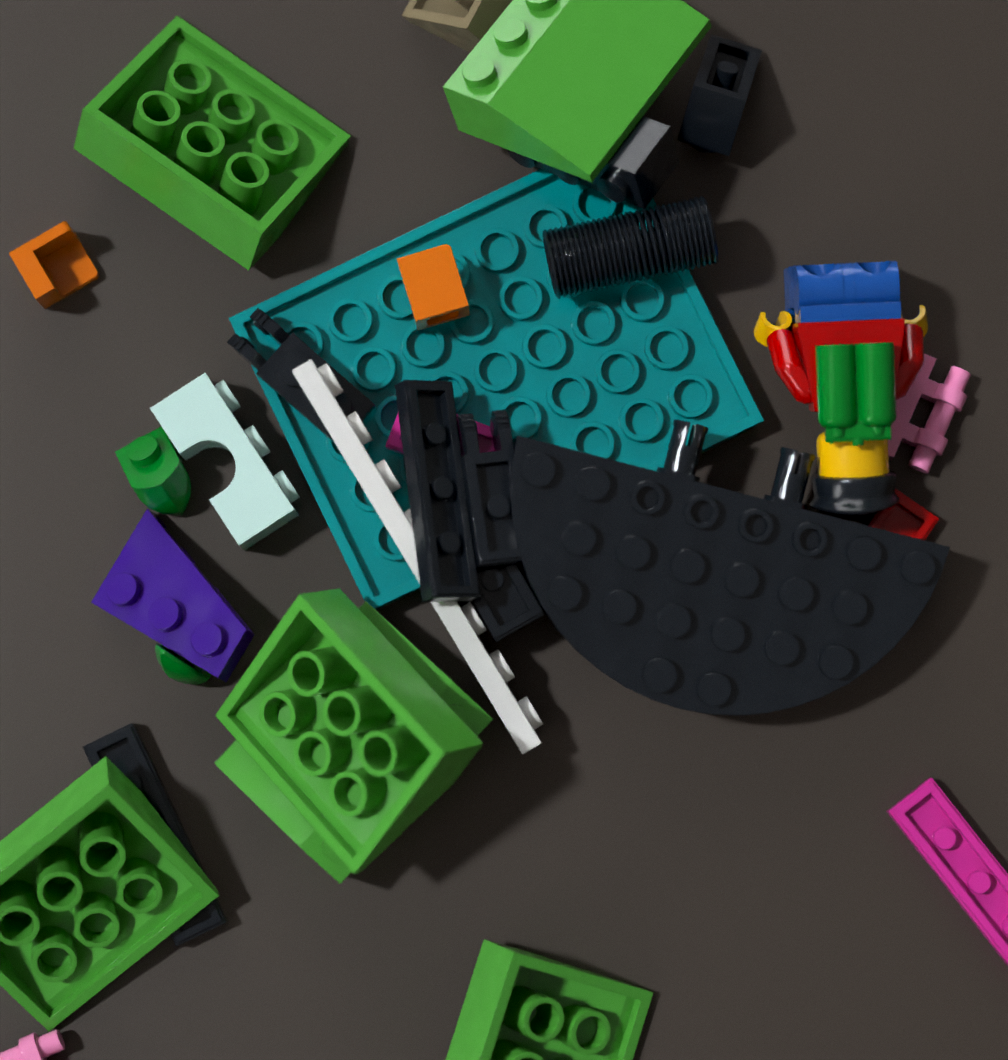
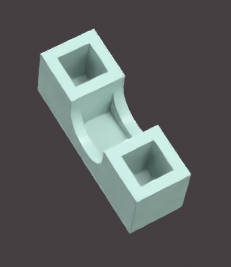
(203, 418)

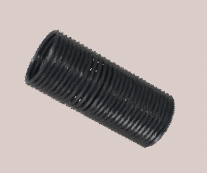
(619, 252)

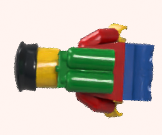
(849, 365)

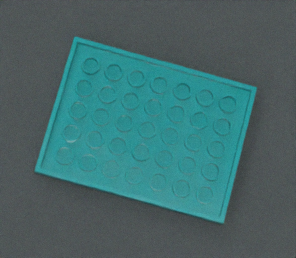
(570, 371)

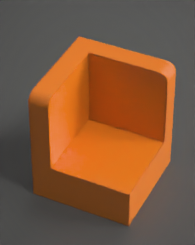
(54, 264)
(433, 286)

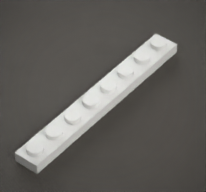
(379, 484)

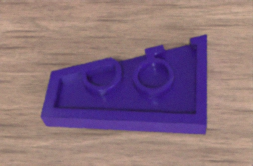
(172, 602)

